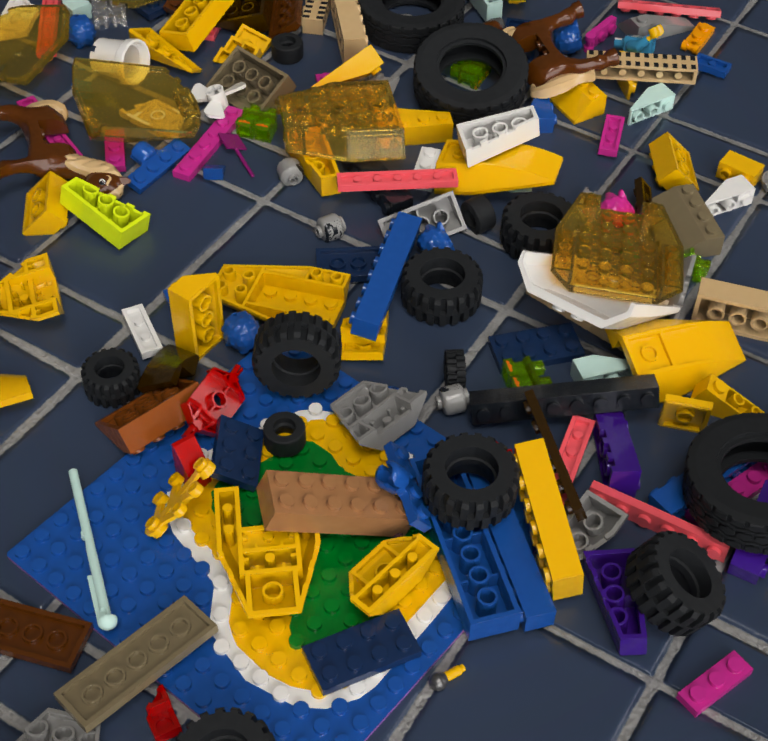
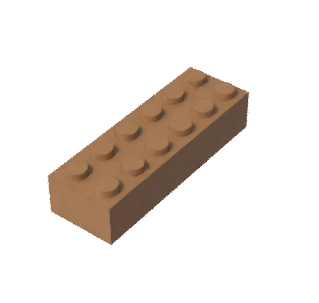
(329, 504)

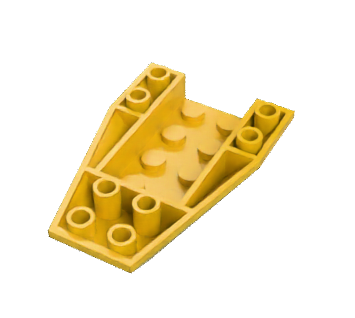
(510, 170)
(280, 289)
(678, 351)

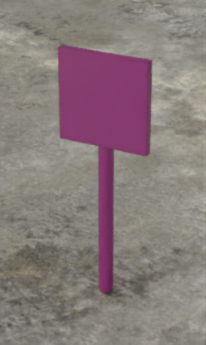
(233, 141)

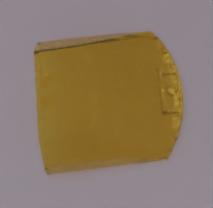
(132, 102)

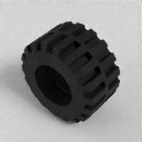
(98, 379)

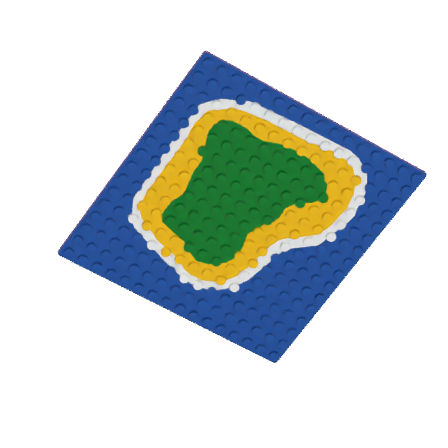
(252, 660)

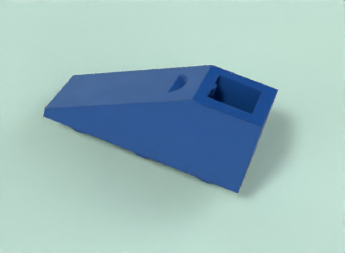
(547, 118)

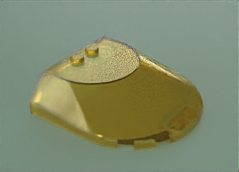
(30, 40)

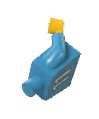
(638, 43)

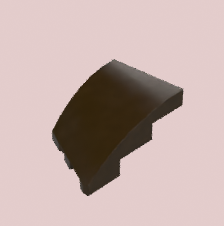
(167, 368)

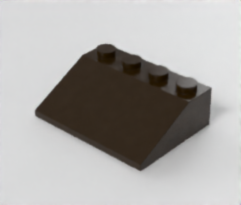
(249, 12)

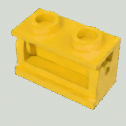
(736, 164)

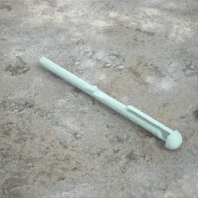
(105, 620)

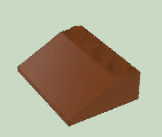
(147, 417)

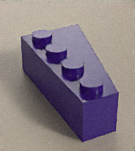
(616, 453)
(746, 564)
(607, 579)

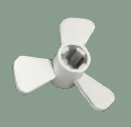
(216, 97)

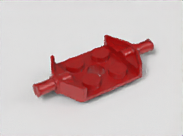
(200, 408)

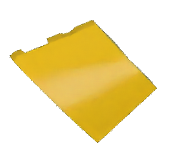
(247, 39)
(360, 348)
(14, 389)

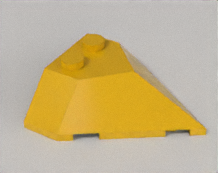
(31, 291)

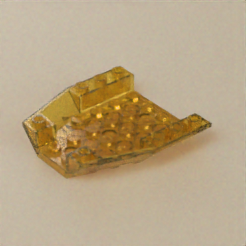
(343, 134)
(647, 245)

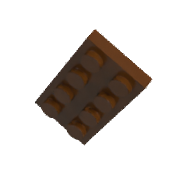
(285, 17)
(42, 636)

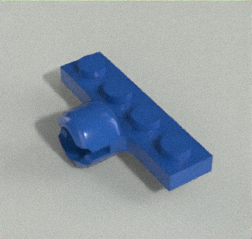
(154, 162)
(401, 480)

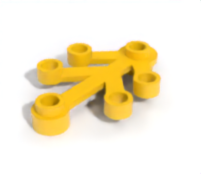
(175, 507)

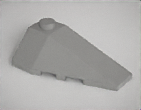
(440, 208)
(600, 526)

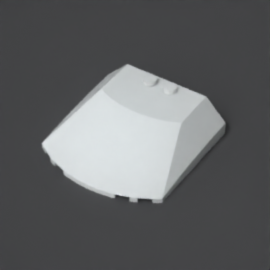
(597, 310)

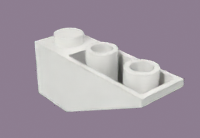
(731, 195)

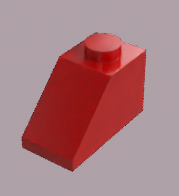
(185, 454)

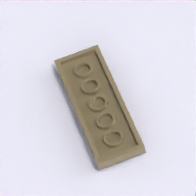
(135, 663)

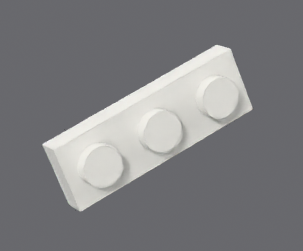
(142, 331)

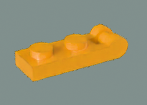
(698, 38)

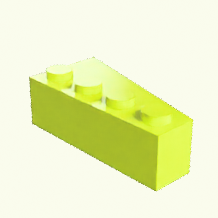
(103, 213)

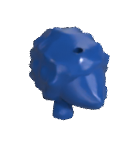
(81, 31)
(568, 38)
(434, 237)
(240, 331)

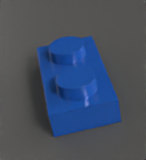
(713, 65)

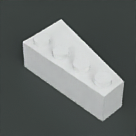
(496, 133)

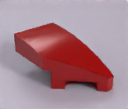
(162, 717)

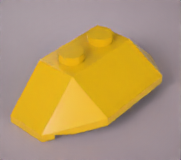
(390, 573)

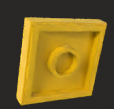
(685, 413)

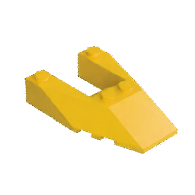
(264, 567)

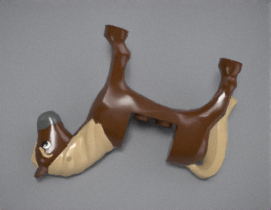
(551, 70)
(50, 118)

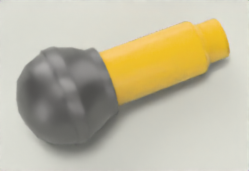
(439, 681)

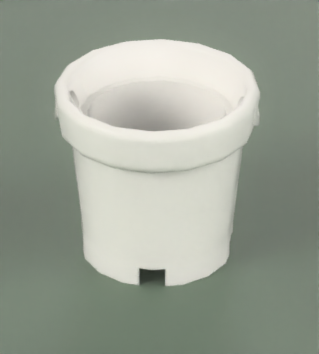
(126, 51)

